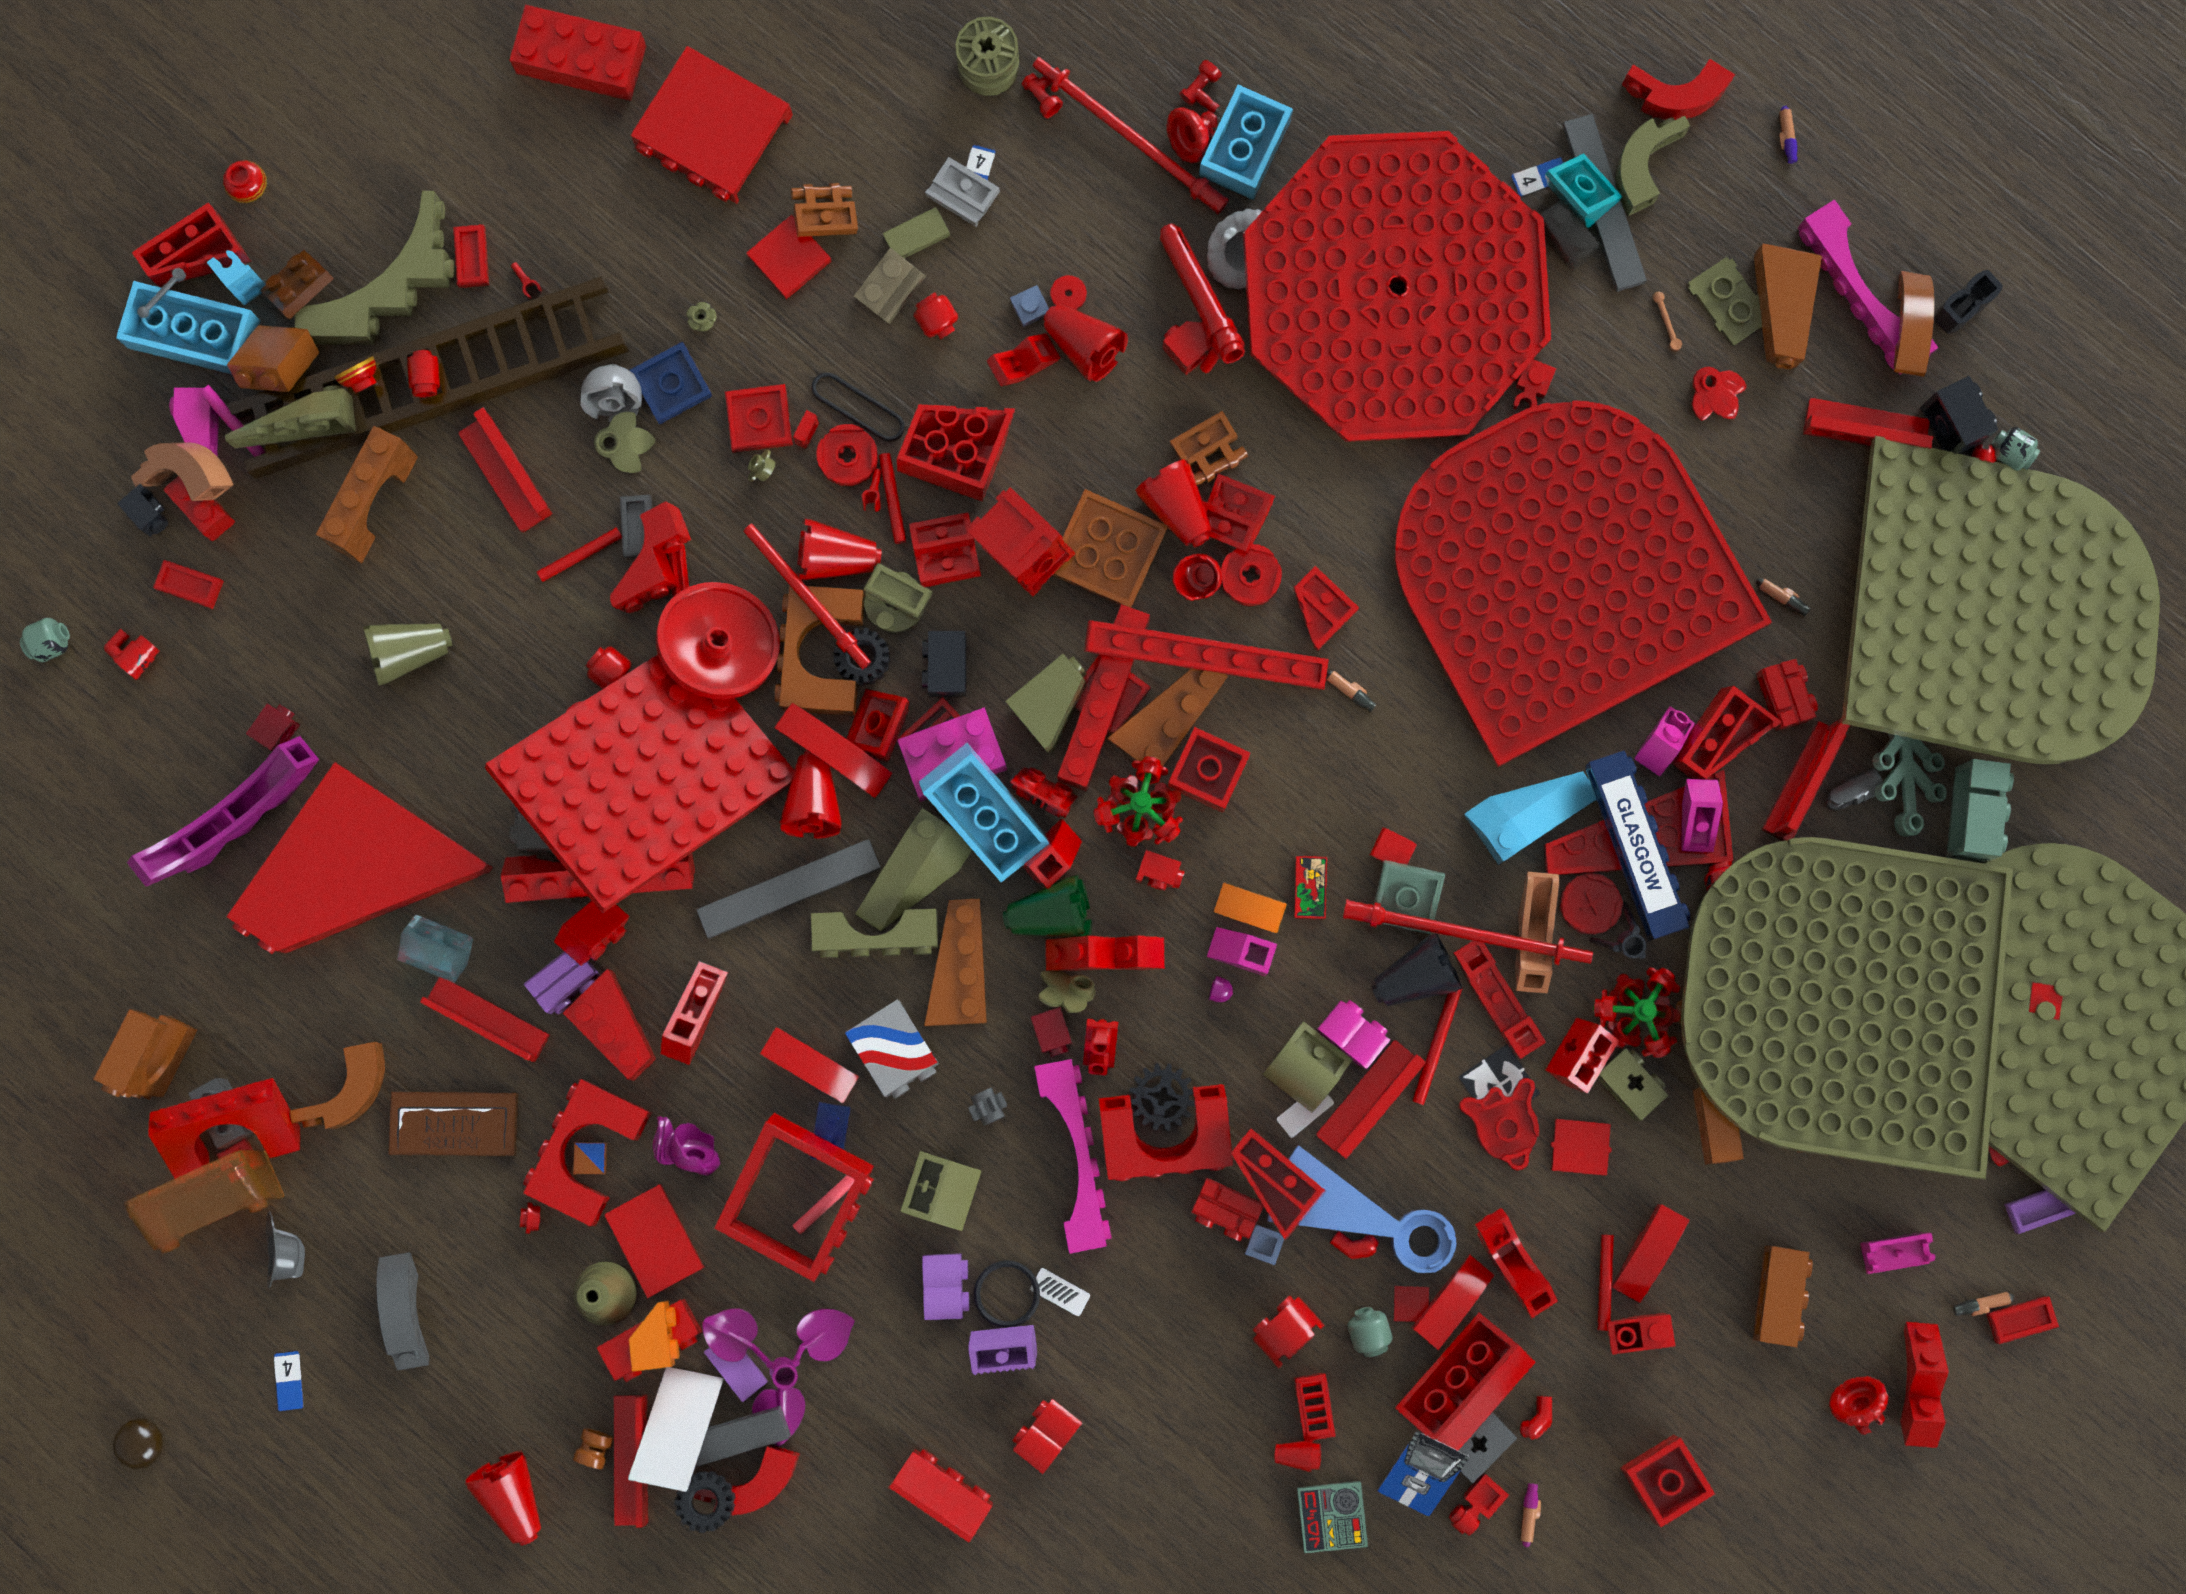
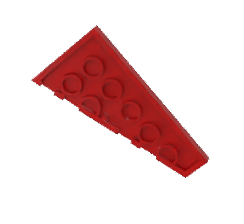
(1593, 852)

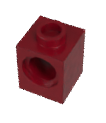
(273, 726)
(1052, 1032)

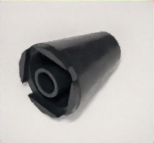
(1418, 974)

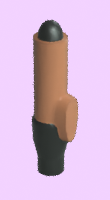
(1785, 596)
(1352, 690)
(1983, 1305)

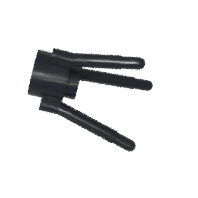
(1629, 941)

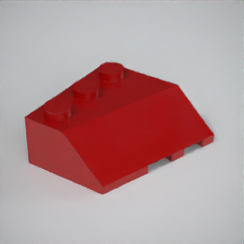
(955, 447)

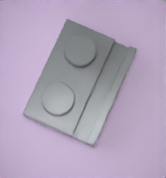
(962, 191)

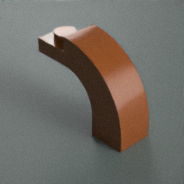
(362, 1085)

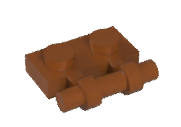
(826, 217)
(1203, 441)

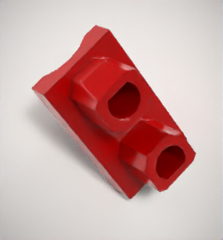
(1100, 1046)

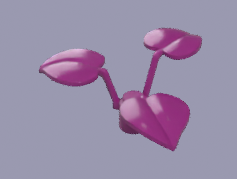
(822, 1332)

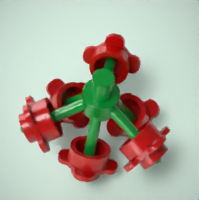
(1159, 801)
(1654, 1014)

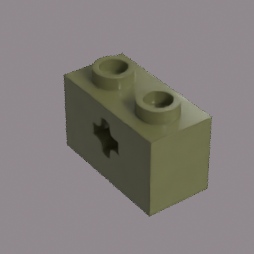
(1636, 1102)

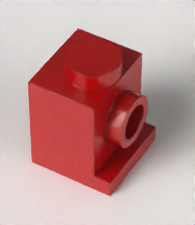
(1160, 871)

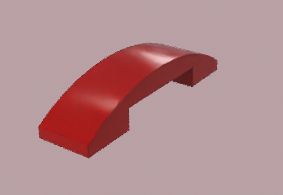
(833, 749)
(1498, 998)

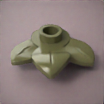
(628, 442)
(1067, 991)

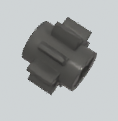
(987, 1106)

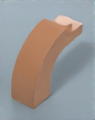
(195, 465)

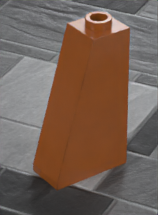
(1786, 299)

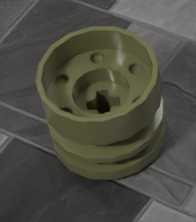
(989, 71)

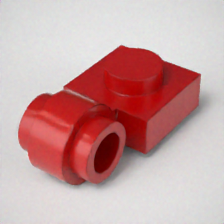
(1484, 1498)

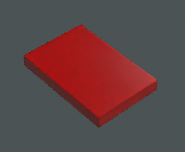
(654, 1241)

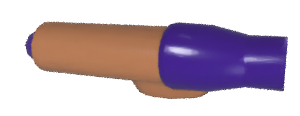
(1787, 136)

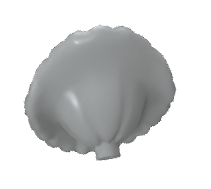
(1226, 249)

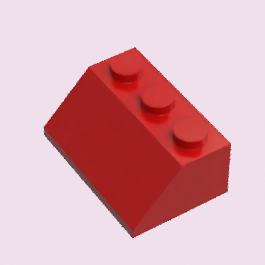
(942, 1494)

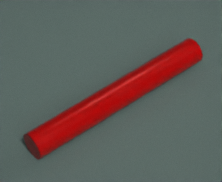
(892, 498)
(579, 554)
(1605, 1281)

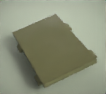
(1728, 300)

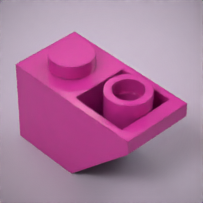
(1665, 741)
(1242, 951)

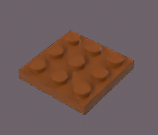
(1111, 548)

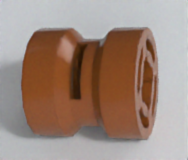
(593, 1448)

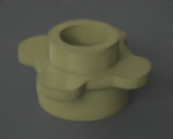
(761, 466)

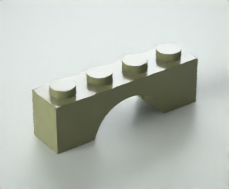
(914, 931)

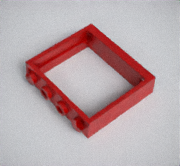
(818, 1148)

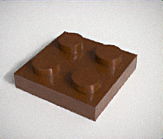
(296, 284)

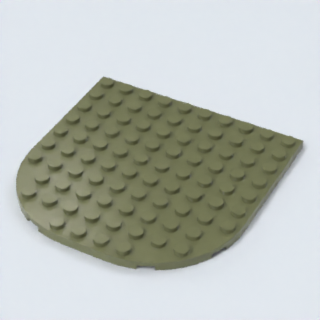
(1997, 609)
(1851, 1001)
(2104, 1087)

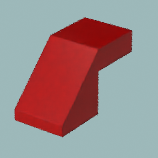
(1024, 360)

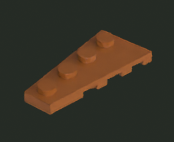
(1168, 717)
(959, 974)

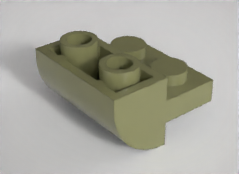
(1307, 1067)

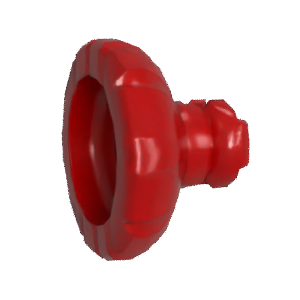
(1190, 133)
(1859, 1403)

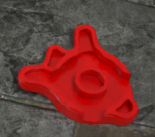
(1505, 1124)

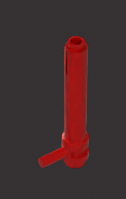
(1219, 328)

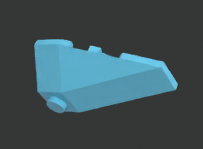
(1523, 815)

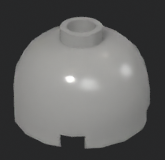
(610, 392)

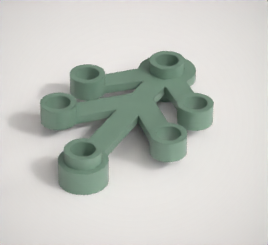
(1909, 822)

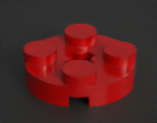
(834, 443)
(1259, 590)

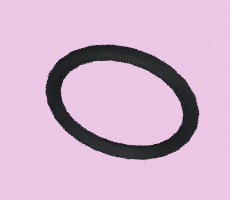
(1036, 1290)

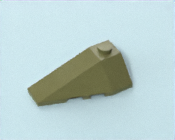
(309, 417)
(920, 863)

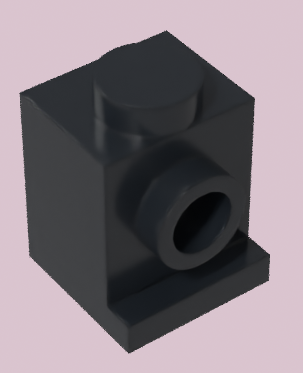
(144, 510)

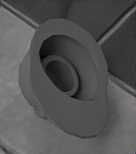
(284, 1253)

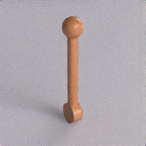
(1675, 343)

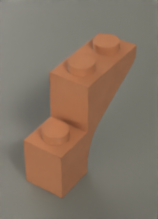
(1536, 922)

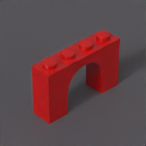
(253, 1106)
(1204, 1148)
(551, 1179)

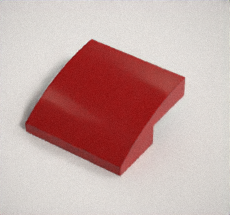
(1236, 512)
(944, 550)

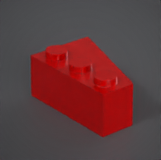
(611, 1026)

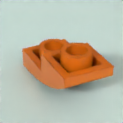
(1250, 907)

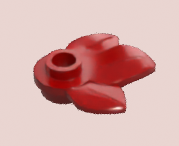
(1719, 397)

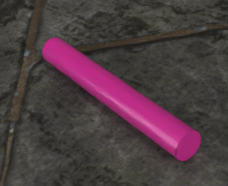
(225, 414)

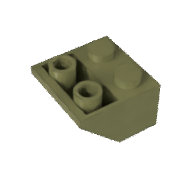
(941, 1191)

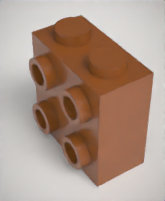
(273, 358)

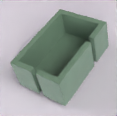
(1979, 811)

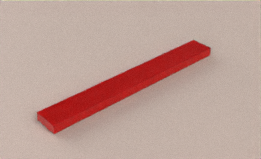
(1205, 655)

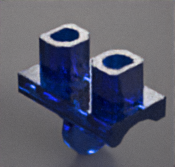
(832, 1123)

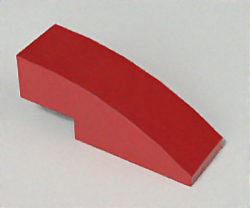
(809, 1065)
(1650, 1252)
(1453, 1302)

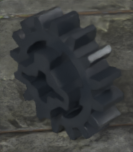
(1159, 1111)

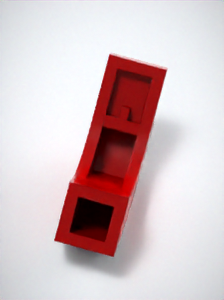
(1676, 101)
(1514, 1263)
(773, 1476)

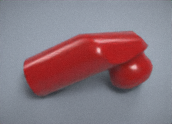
(1355, 1249)

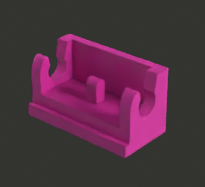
(1897, 1252)

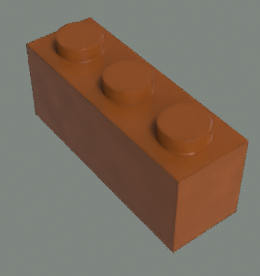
(1782, 1296)

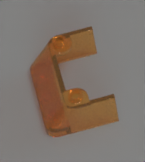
(204, 1196)

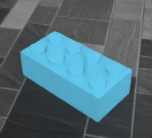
(185, 327)
(983, 812)

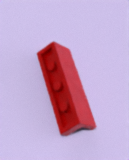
(1862, 424)
(504, 472)
(486, 1019)
(1370, 1099)
(629, 1427)

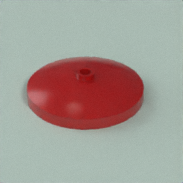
(723, 617)

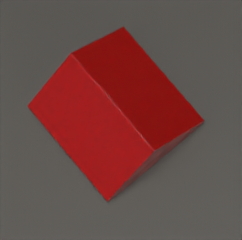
(878, 723)

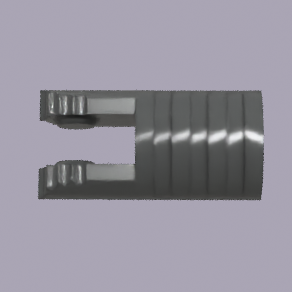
(1854, 790)

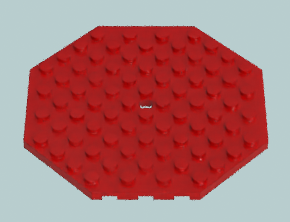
(1410, 213)

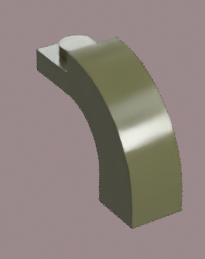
(1632, 170)

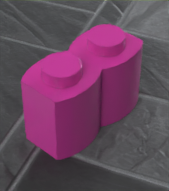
(1354, 1034)

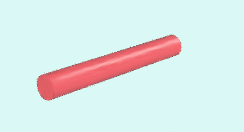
(823, 1204)

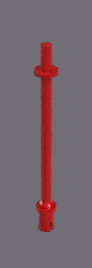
(1198, 187)
(1378, 915)

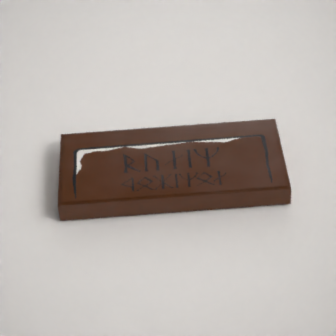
(453, 1123)

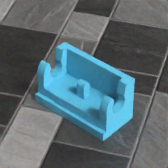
(238, 278)

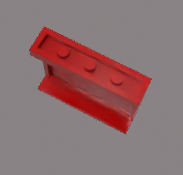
(709, 124)

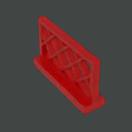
(1805, 780)

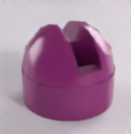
(1220, 990)

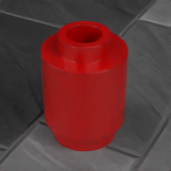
(423, 374)

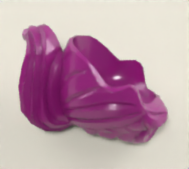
(685, 1147)

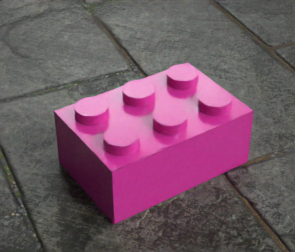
(933, 745)

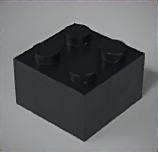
(1959, 416)

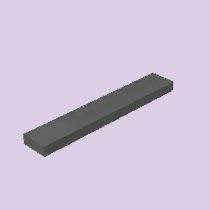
(1613, 225)
(788, 888)

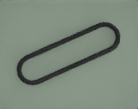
(854, 419)

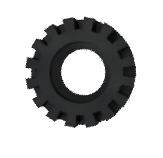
(875, 669)
(724, 1506)

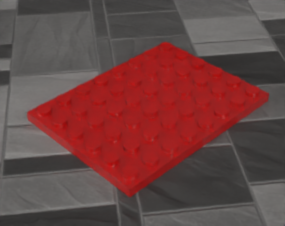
(639, 779)

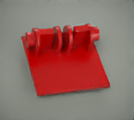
(1033, 783)

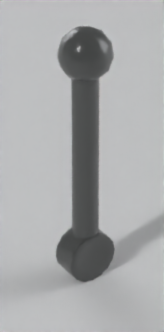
(178, 275)

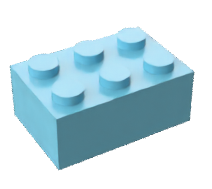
(1245, 142)

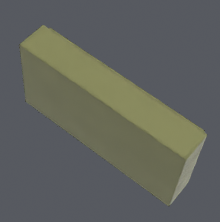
(917, 233)
(898, 591)

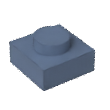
(1029, 306)
(1264, 1244)

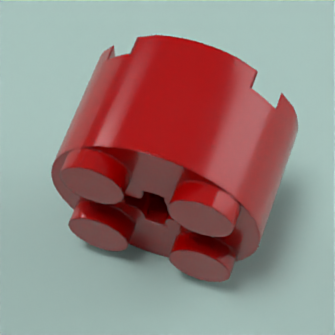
(1287, 1331)

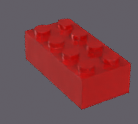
(578, 52)
(1465, 1383)

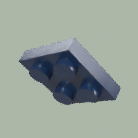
(671, 383)

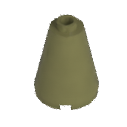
(404, 647)
(615, 1293)

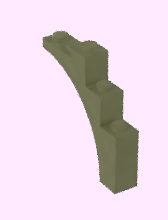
(419, 264)

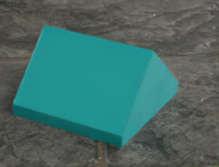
(1583, 189)

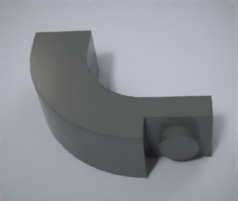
(398, 1311)

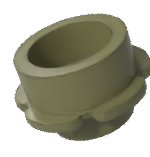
(701, 324)

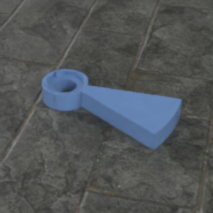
(1350, 1211)

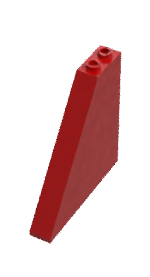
(345, 864)

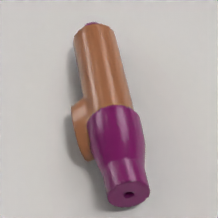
(1531, 1512)

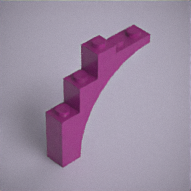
(232, 817)

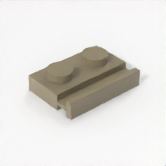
(890, 286)

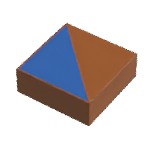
(590, 1158)

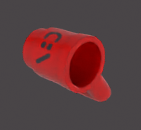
(135, 657)

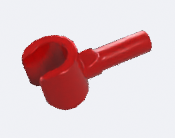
(525, 280)
(872, 494)

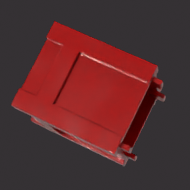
(1021, 541)

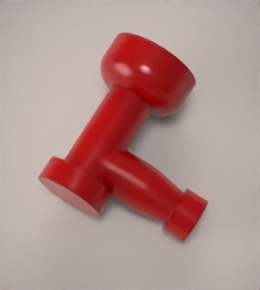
(1194, 92)
(1049, 104)

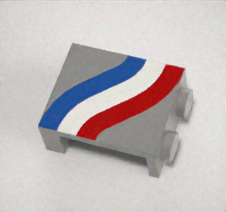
(892, 1050)

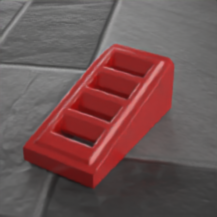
(1312, 1380)

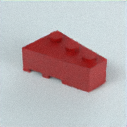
(189, 247)
(1723, 732)
(1279, 1183)

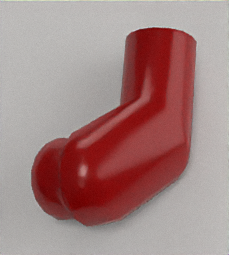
(1541, 1421)

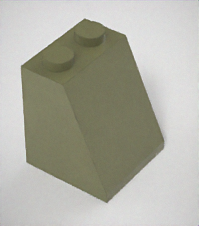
(1050, 700)

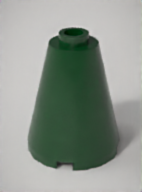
(1052, 911)

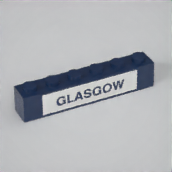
(1637, 846)

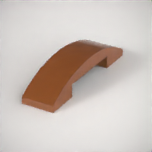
(1915, 323)

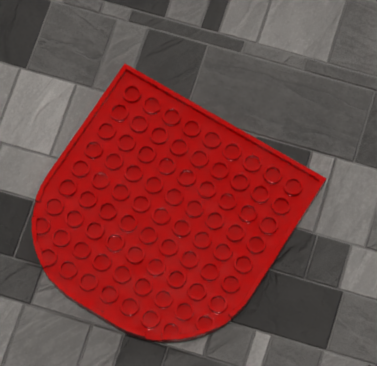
(1565, 570)

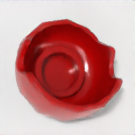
(1197, 577)

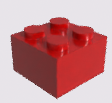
(1208, 770)
(1667, 1480)

